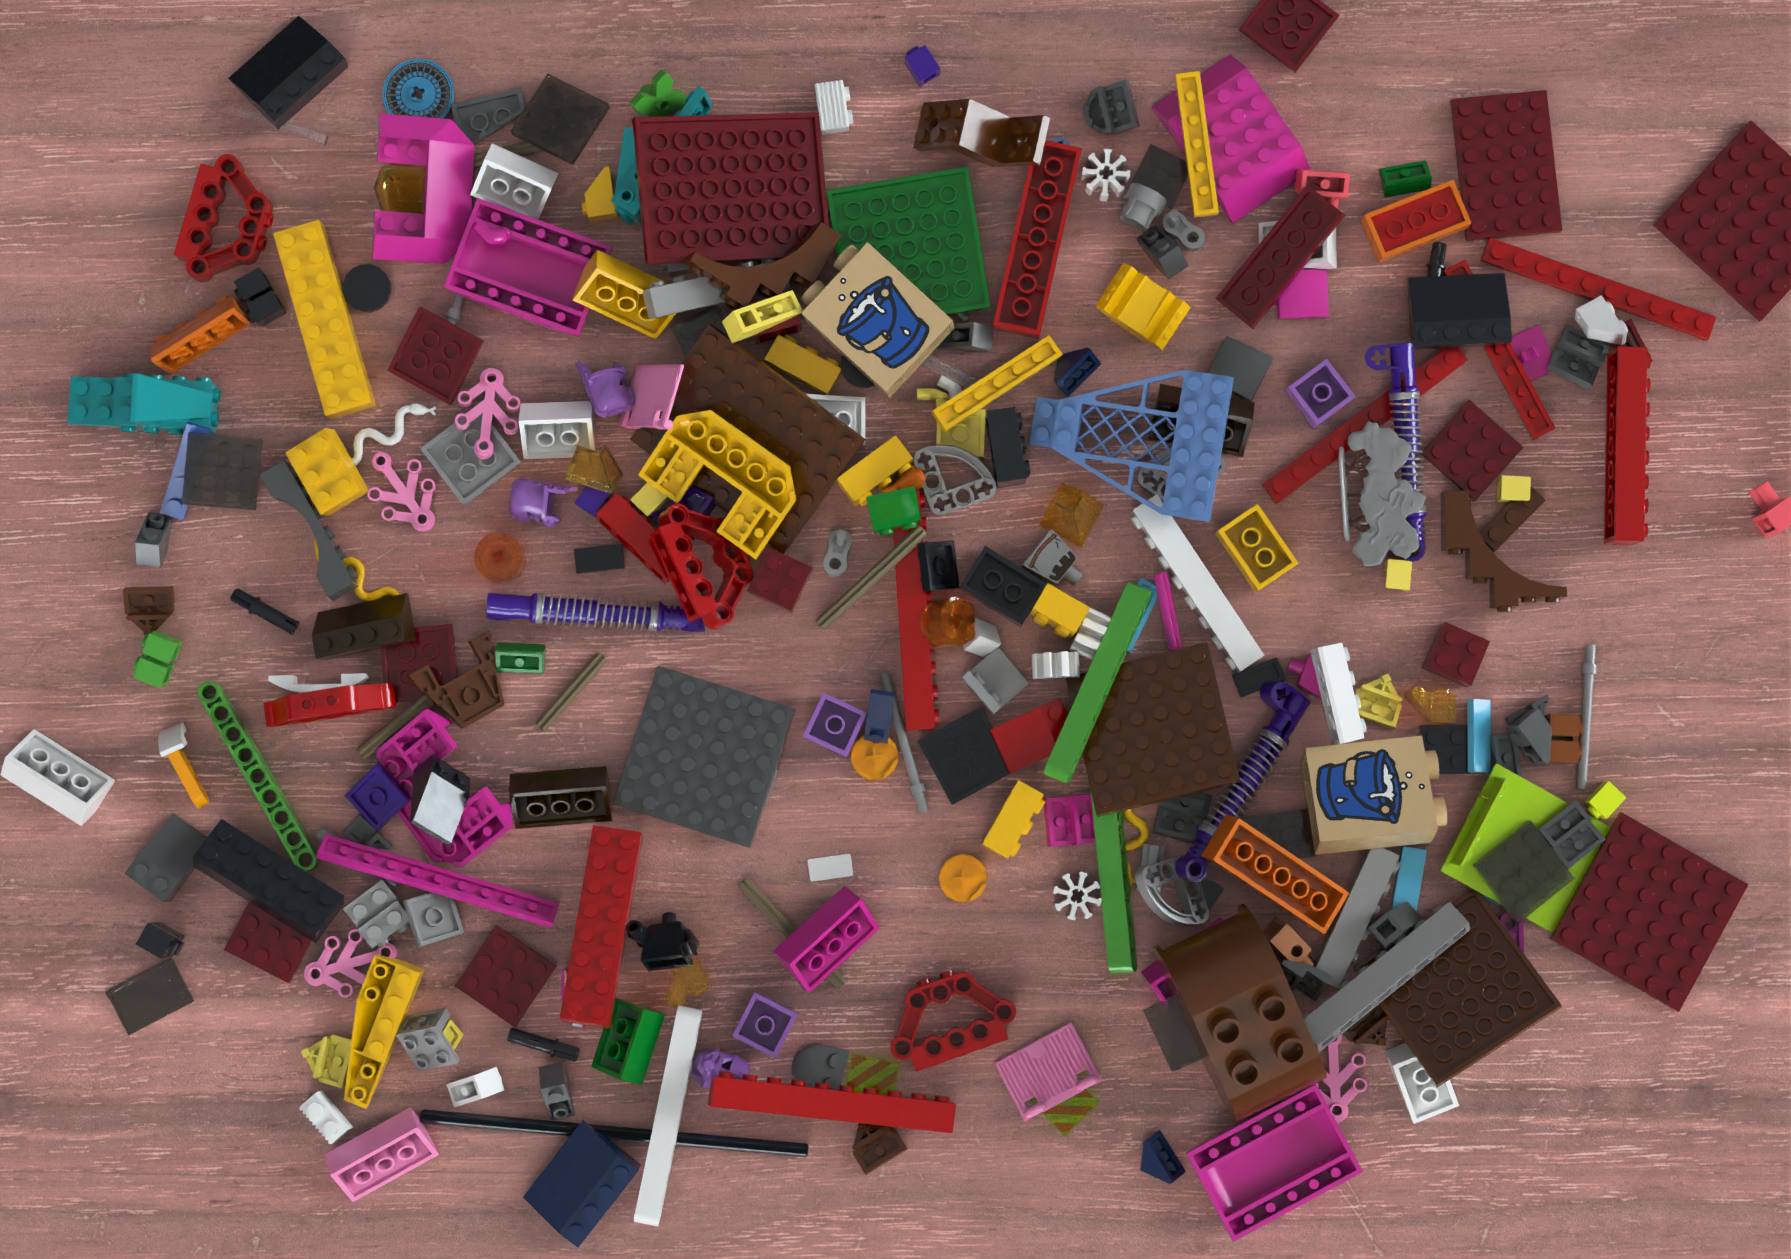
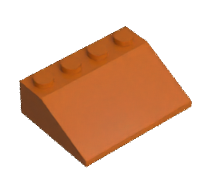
(199, 335)

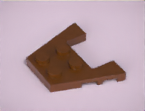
(469, 694)

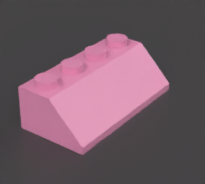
(381, 1154)

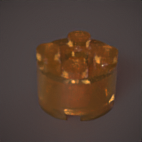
(494, 545)
(948, 622)

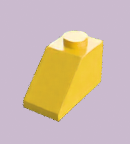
(598, 198)

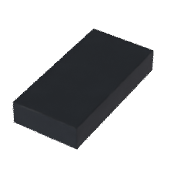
(599, 558)
(1254, 677)

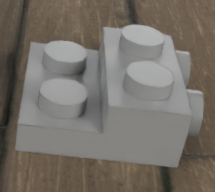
(377, 914)

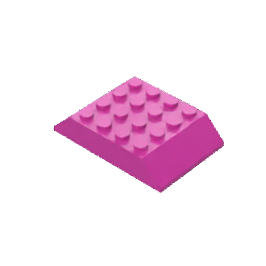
(1248, 140)
(526, 275)
(1273, 1161)

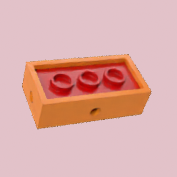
(1415, 221)

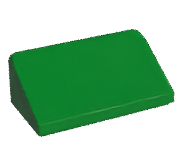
(1405, 178)
(520, 657)

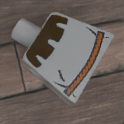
(1053, 561)

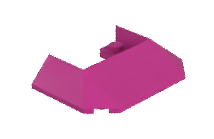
(446, 194)
(482, 818)

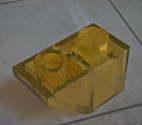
(1433, 707)
(685, 982)

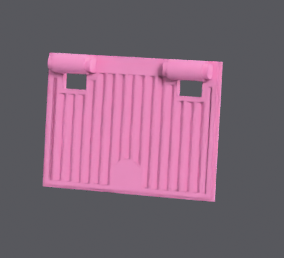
(653, 392)
(1047, 1071)

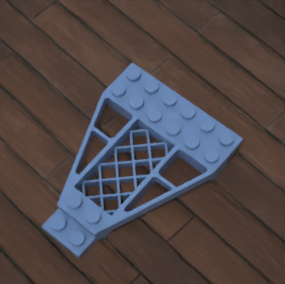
(1195, 445)

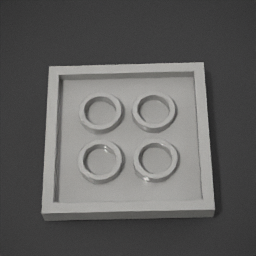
(458, 465)

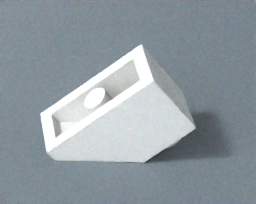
(475, 1087)

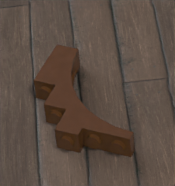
(741, 283)
(1506, 586)

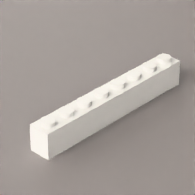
(1198, 585)

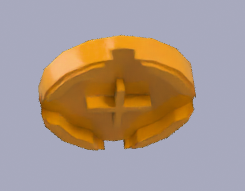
(874, 760)
(962, 878)

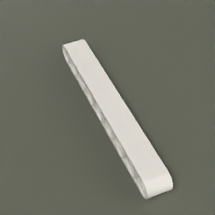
(668, 1116)

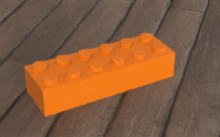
(1275, 873)

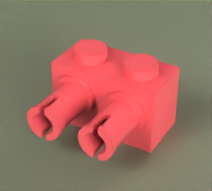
(1328, 183)
(1774, 512)

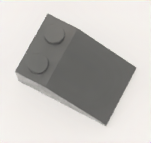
(167, 859)

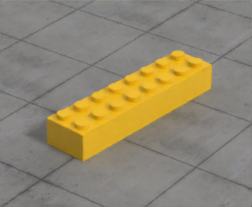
(324, 319)

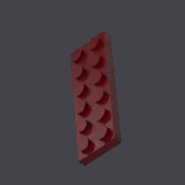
(1280, 256)

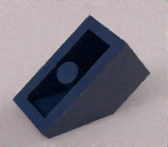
(879, 716)

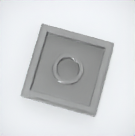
(432, 918)

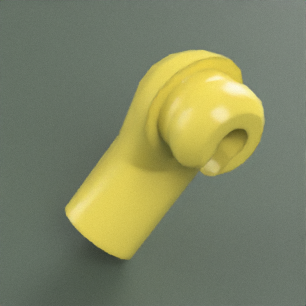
(932, 394)

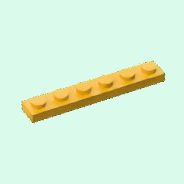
(1196, 144)
(996, 383)

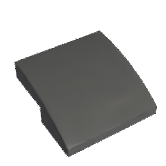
(1577, 357)
(1244, 364)
(1182, 816)
(1571, 834)
(1305, 978)

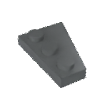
(488, 114)

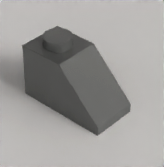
(969, 338)

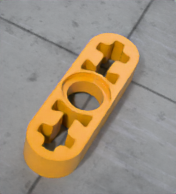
(189, 778)

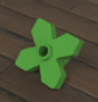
(658, 97)

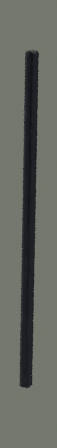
(612, 1133)

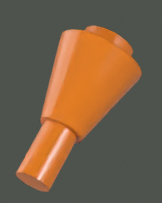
(912, 477)

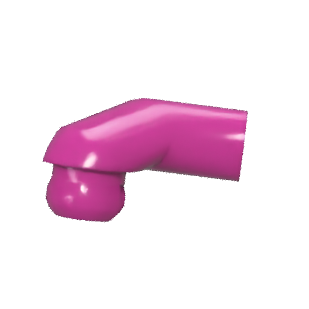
(492, 236)

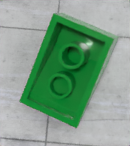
(894, 511)

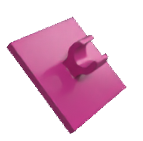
(1532, 352)

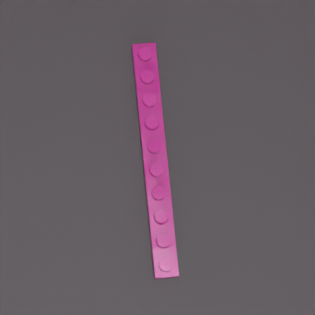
(437, 880)

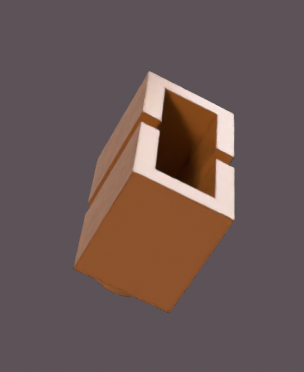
(1565, 726)

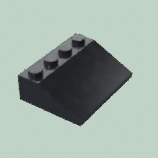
(289, 71)
(1459, 311)

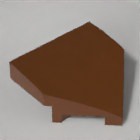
(148, 606)
(1369, 1028)
(876, 1146)

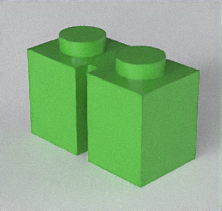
(155, 664)

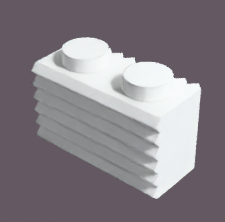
(832, 107)
(326, 1117)

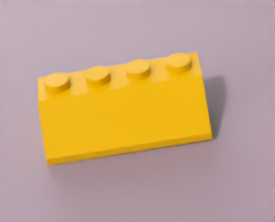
(618, 293)

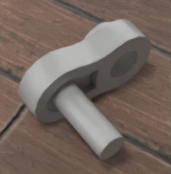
(1180, 228)
(838, 548)

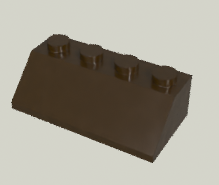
(1237, 427)
(363, 627)
(560, 797)

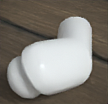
(950, 386)

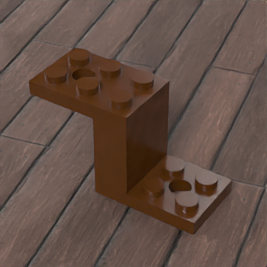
(981, 133)

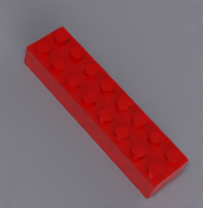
(1037, 241)
(1626, 446)
(601, 927)

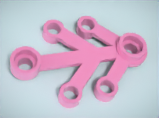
(488, 408)
(405, 495)
(344, 964)
(1336, 1080)

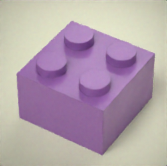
(1320, 393)
(835, 725)
(765, 1024)

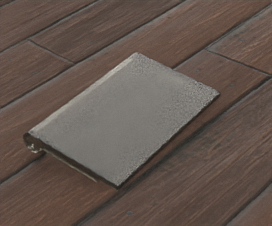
(149, 996)
(1172, 1034)

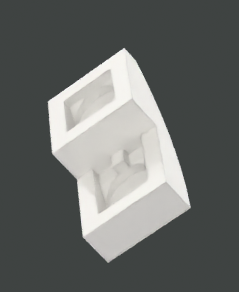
(172, 739)

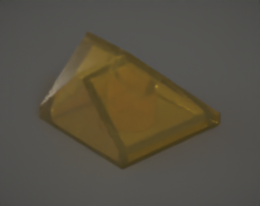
(400, 188)
(594, 469)
(1071, 514)

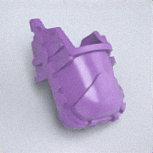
(607, 389)
(536, 499)
(711, 1062)

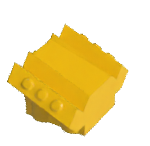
(1142, 307)

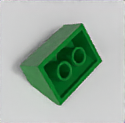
(629, 1043)

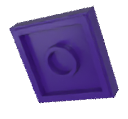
(378, 797)

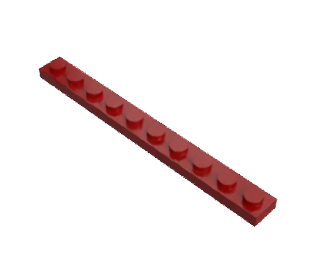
(1592, 286)
(1378, 411)

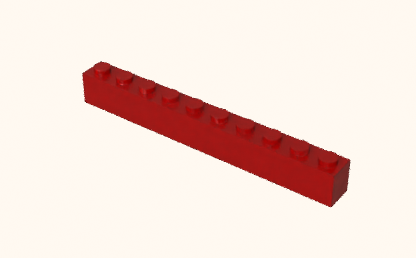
(915, 649)
(831, 1103)

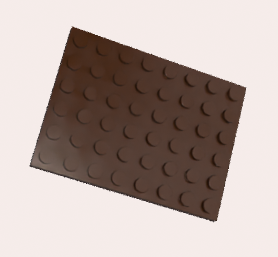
(770, 412)

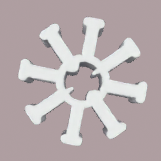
(1112, 180)
(1090, 633)
(1055, 665)
(1084, 897)

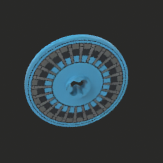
(420, 75)

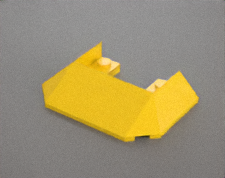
(713, 442)

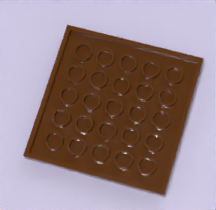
(1158, 732)
(1468, 996)

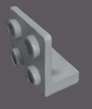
(995, 681)
(425, 1041)

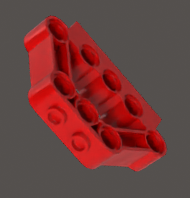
(228, 256)
(674, 561)
(329, 704)
(994, 1027)

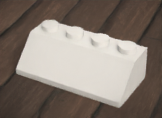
(1337, 693)
(56, 777)

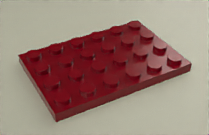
(1506, 165)

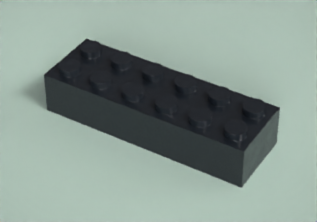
(268, 881)

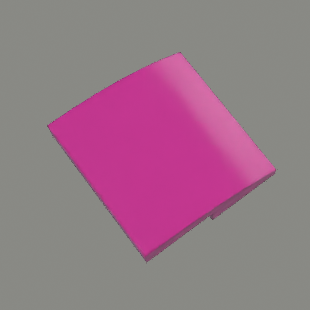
(1305, 296)
(1069, 820)

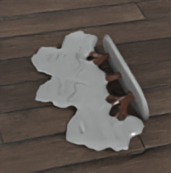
(1383, 499)

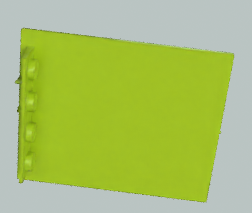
(1497, 812)

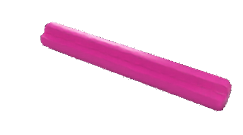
(1168, 611)

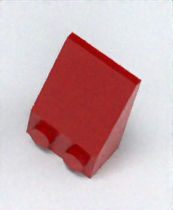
(1030, 735)

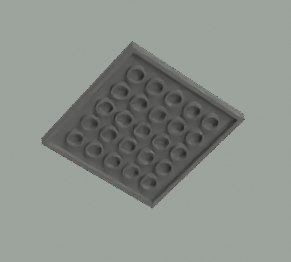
(704, 756)

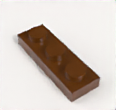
(1510, 519)

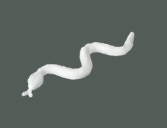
(416, 409)

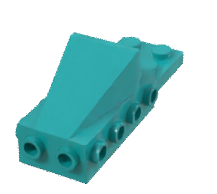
(626, 191)
(144, 403)

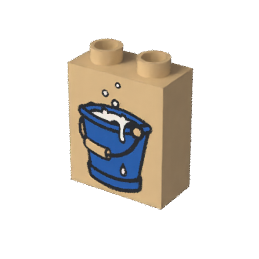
(876, 318)
(1372, 794)

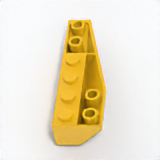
(378, 1016)

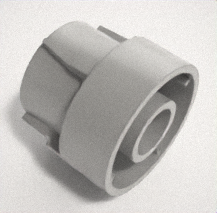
(1141, 206)

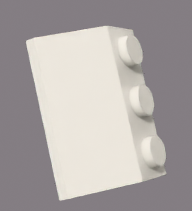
(513, 182)
(556, 428)

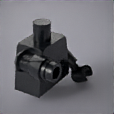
(664, 944)

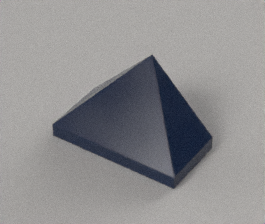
(1074, 369)
(1160, 1159)

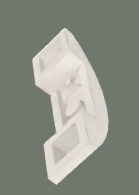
(290, 682)

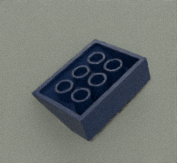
(581, 1183)

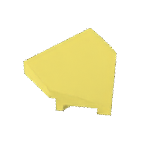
(1380, 702)
(329, 1059)

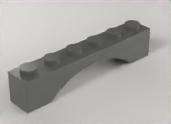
(332, 570)

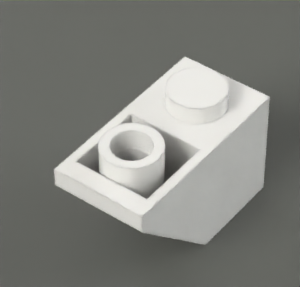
(1599, 322)

